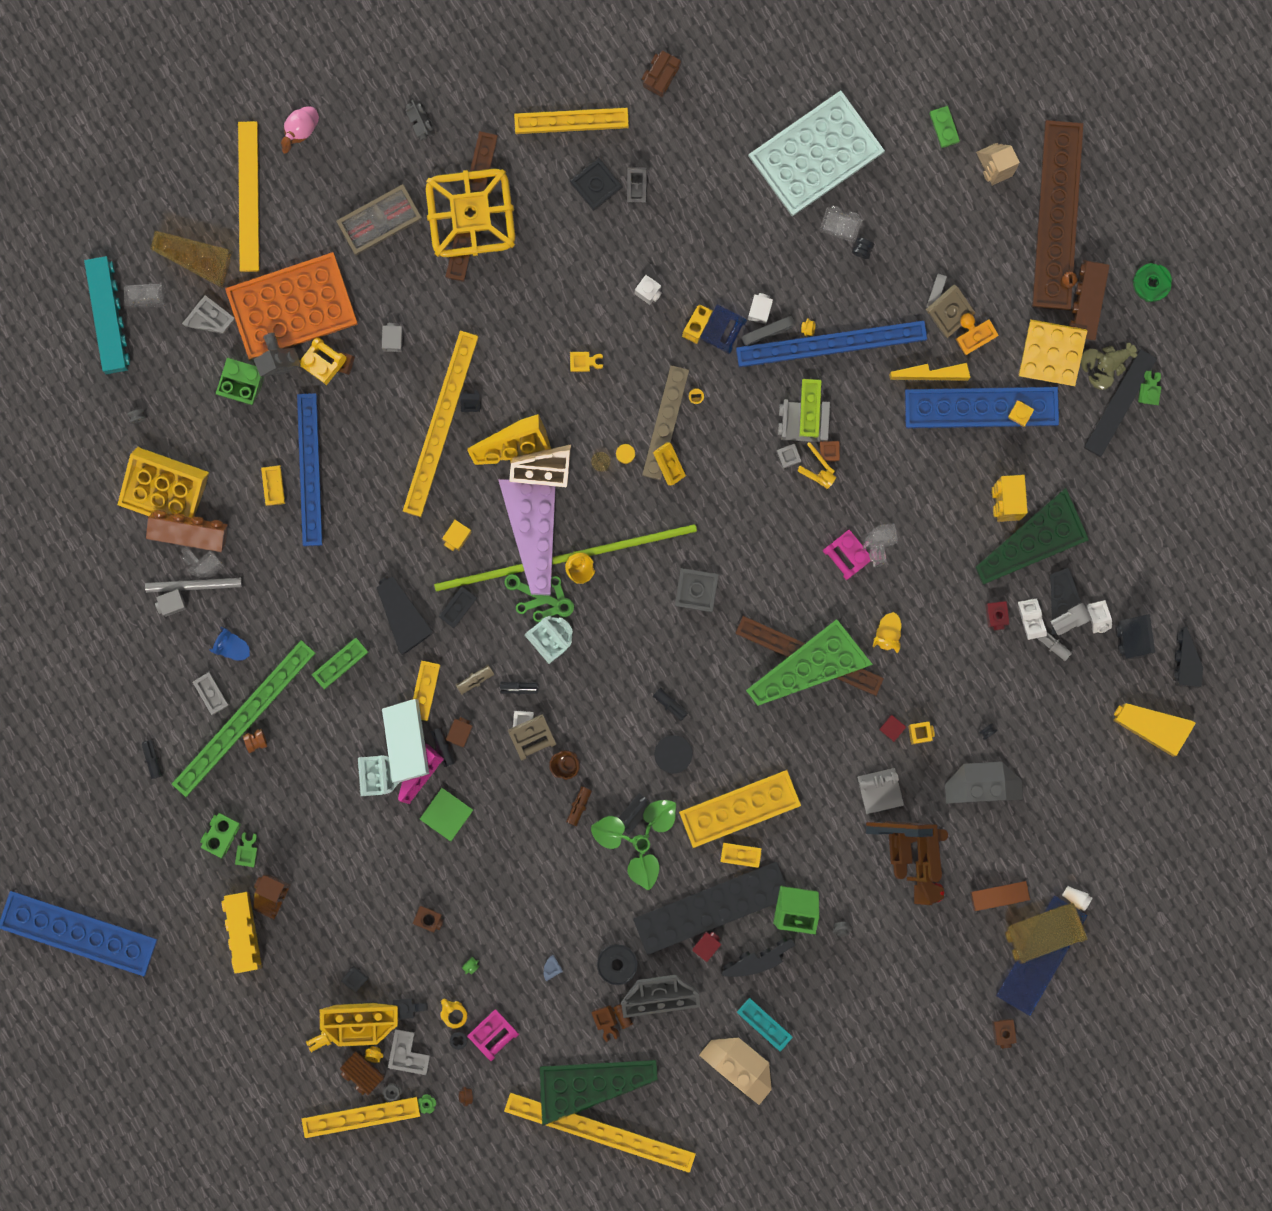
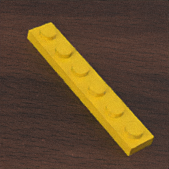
(571, 120)
(360, 1117)

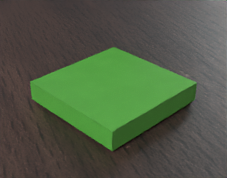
(446, 814)

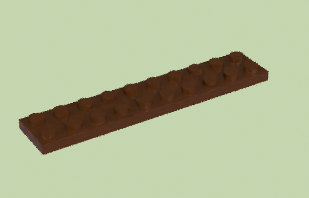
(1057, 214)

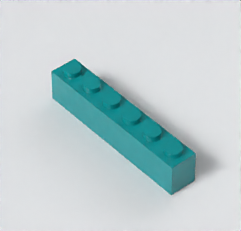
(106, 315)

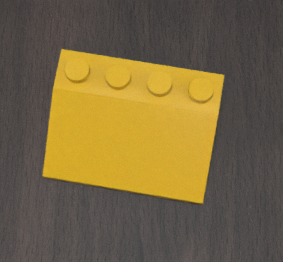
(161, 484)

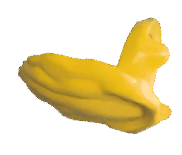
(889, 633)

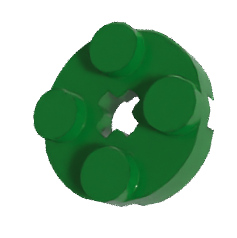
(1151, 293)

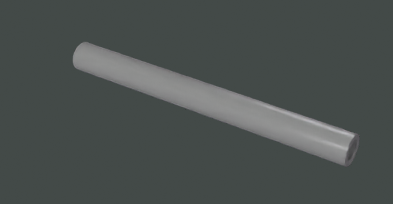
(193, 585)

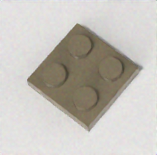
(948, 310)

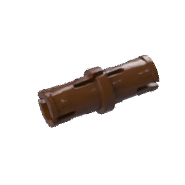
(578, 806)

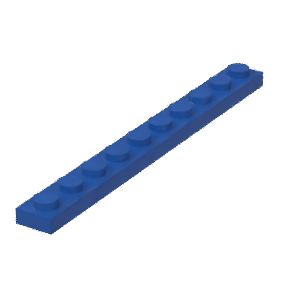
(831, 344)

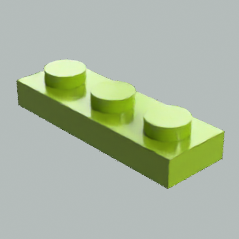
(810, 408)

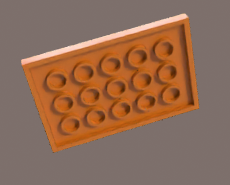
(293, 304)

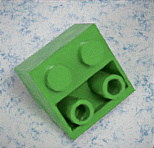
(240, 382)
(797, 910)

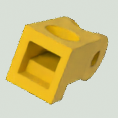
(697, 324)

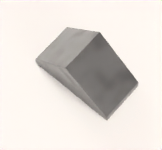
(636, 184)

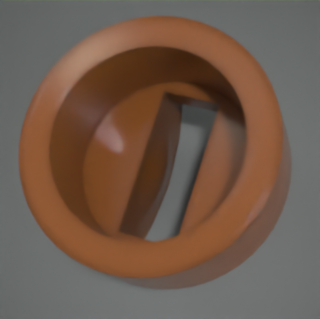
(1065, 279)

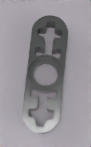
(768, 331)

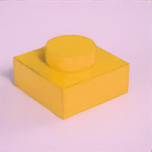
(1020, 413)

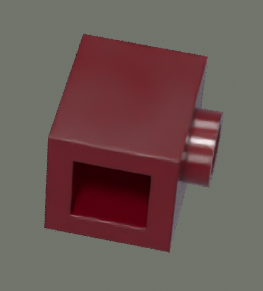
(997, 615)
(707, 946)

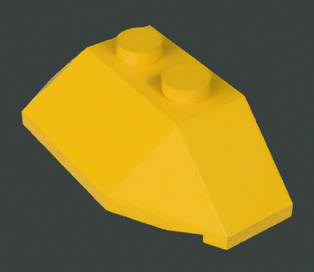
(358, 1023)

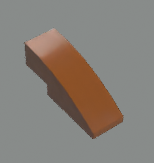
(999, 896)

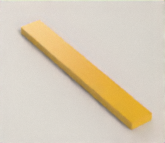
(248, 196)

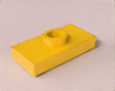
(273, 485)

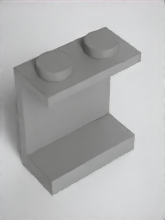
(790, 424)

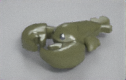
(1107, 363)

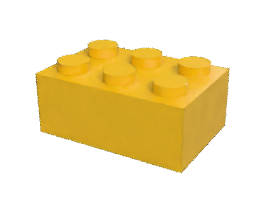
(1010, 498)

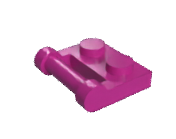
(852, 550)
(488, 1030)

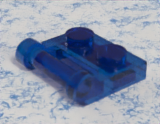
(717, 325)

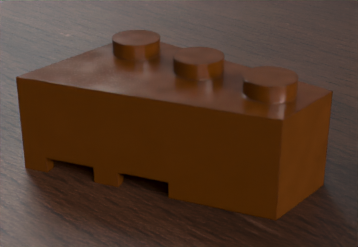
(269, 895)

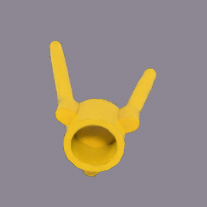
(824, 478)

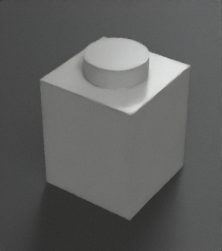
(392, 338)
(170, 603)

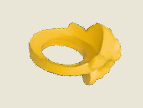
(447, 1008)

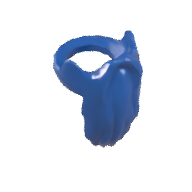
(230, 646)

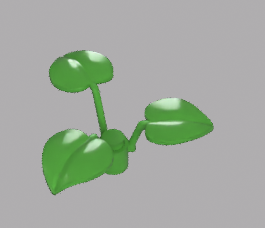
(609, 833)

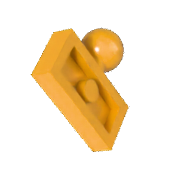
(976, 335)

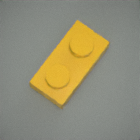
(669, 464)
(740, 855)

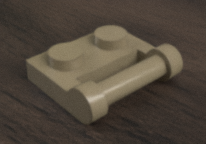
(529, 732)

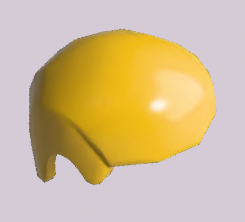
(580, 568)

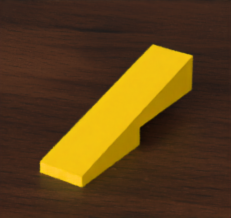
(922, 372)

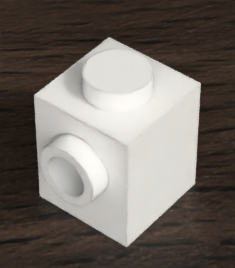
(648, 290)

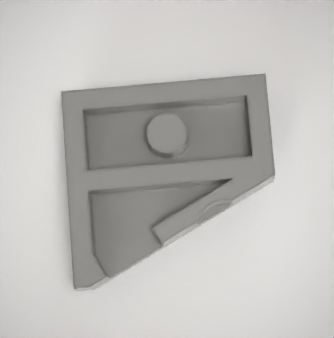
(209, 317)

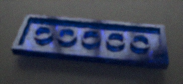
(1029, 980)

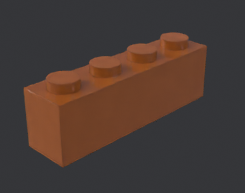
(186, 531)

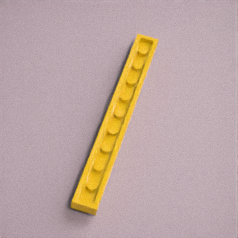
(440, 424)
(605, 1134)

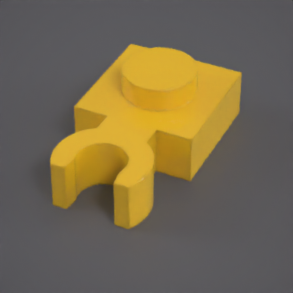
(581, 361)

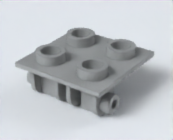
(880, 790)

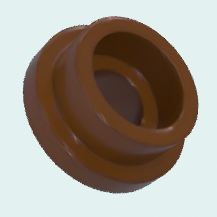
(465, 1096)

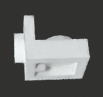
(1100, 616)

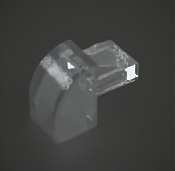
(877, 539)
(204, 568)

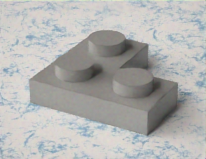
(402, 1057)

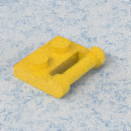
(318, 366)

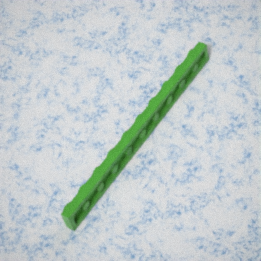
(243, 718)

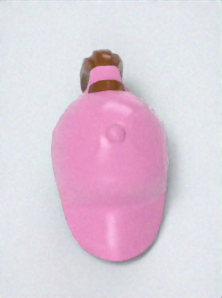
(299, 127)

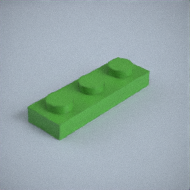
(340, 663)

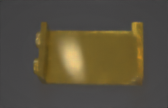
(1045, 933)

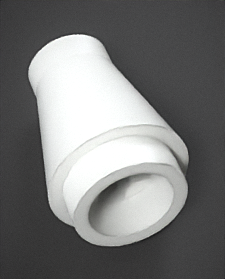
(1080, 899)

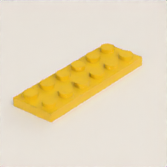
(739, 809)

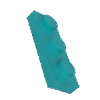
(764, 1024)

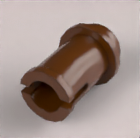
(624, 1022)

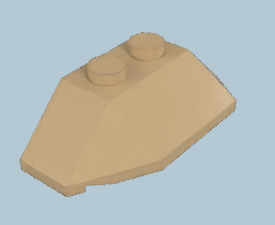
(740, 1066)

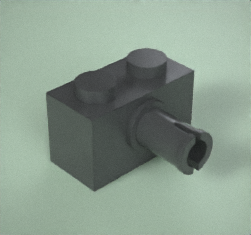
(276, 360)

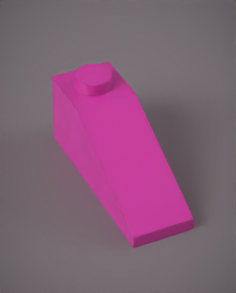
(411, 787)

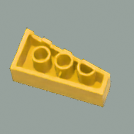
(242, 932)

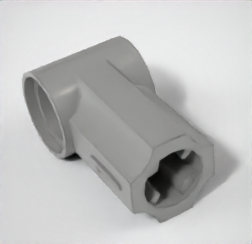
(1073, 618)

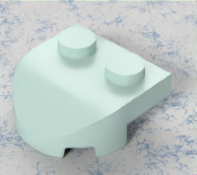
(551, 637)
(375, 776)

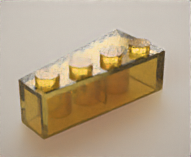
(200, 258)

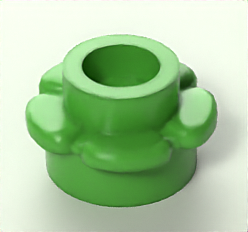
(470, 966)
(426, 1109)

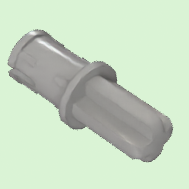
(1055, 646)

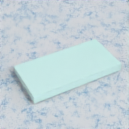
(405, 741)

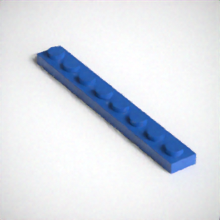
(309, 470)

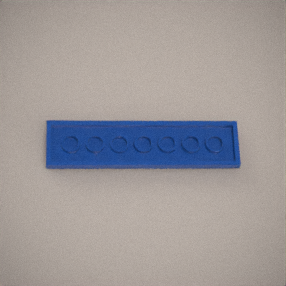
(978, 407)
(77, 933)

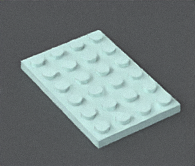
(816, 153)

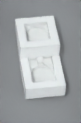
(1032, 619)

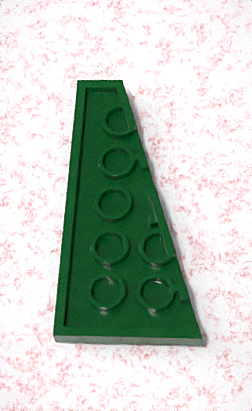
(1044, 535)
(582, 1086)

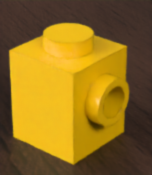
(921, 733)

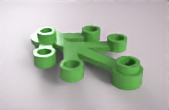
(542, 599)

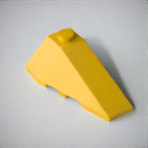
(515, 440)

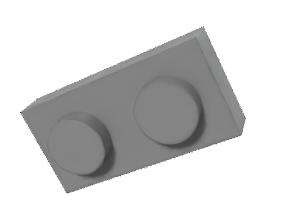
(210, 693)

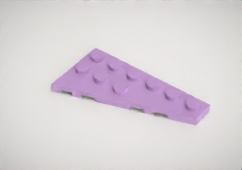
(532, 522)

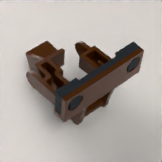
(929, 864)

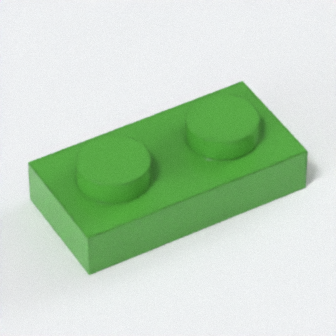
(944, 127)

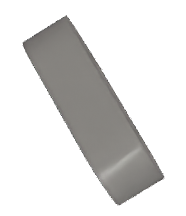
(937, 289)

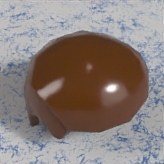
(564, 765)

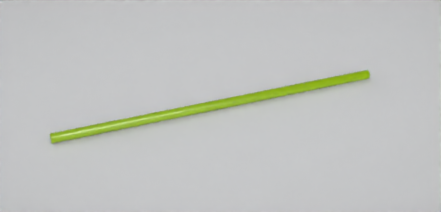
(563, 558)

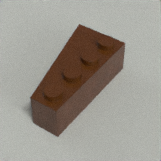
(1090, 297)

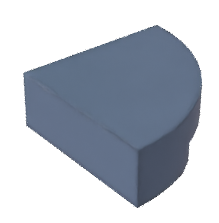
(551, 968)

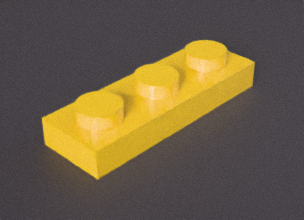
(426, 687)

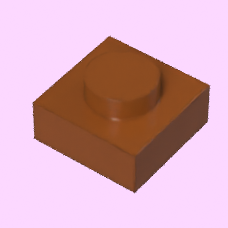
(830, 450)

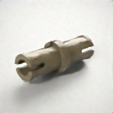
(474, 679)

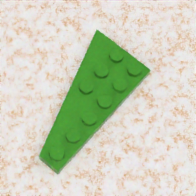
(819, 660)

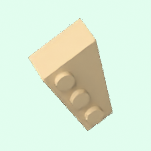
(998, 162)
(542, 467)

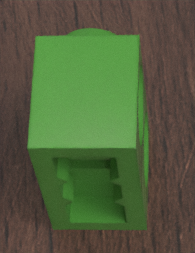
(225, 838)

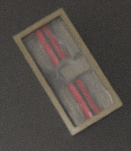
(379, 220)

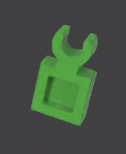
(1150, 391)
(246, 854)

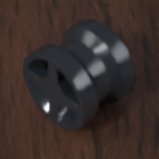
(863, 248)

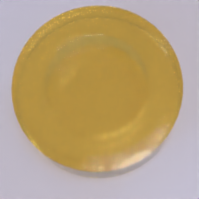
(600, 461)

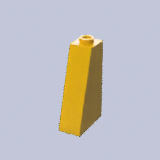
(1157, 728)

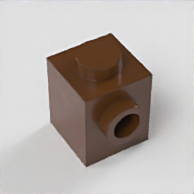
(1004, 1033)

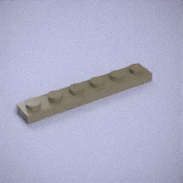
(666, 418)

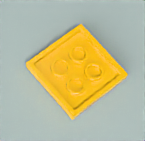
(1052, 352)

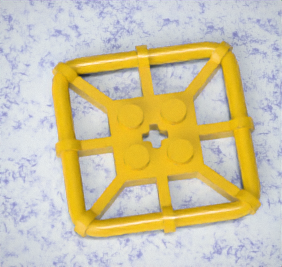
(463, 223)

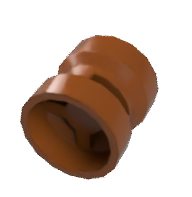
(255, 740)

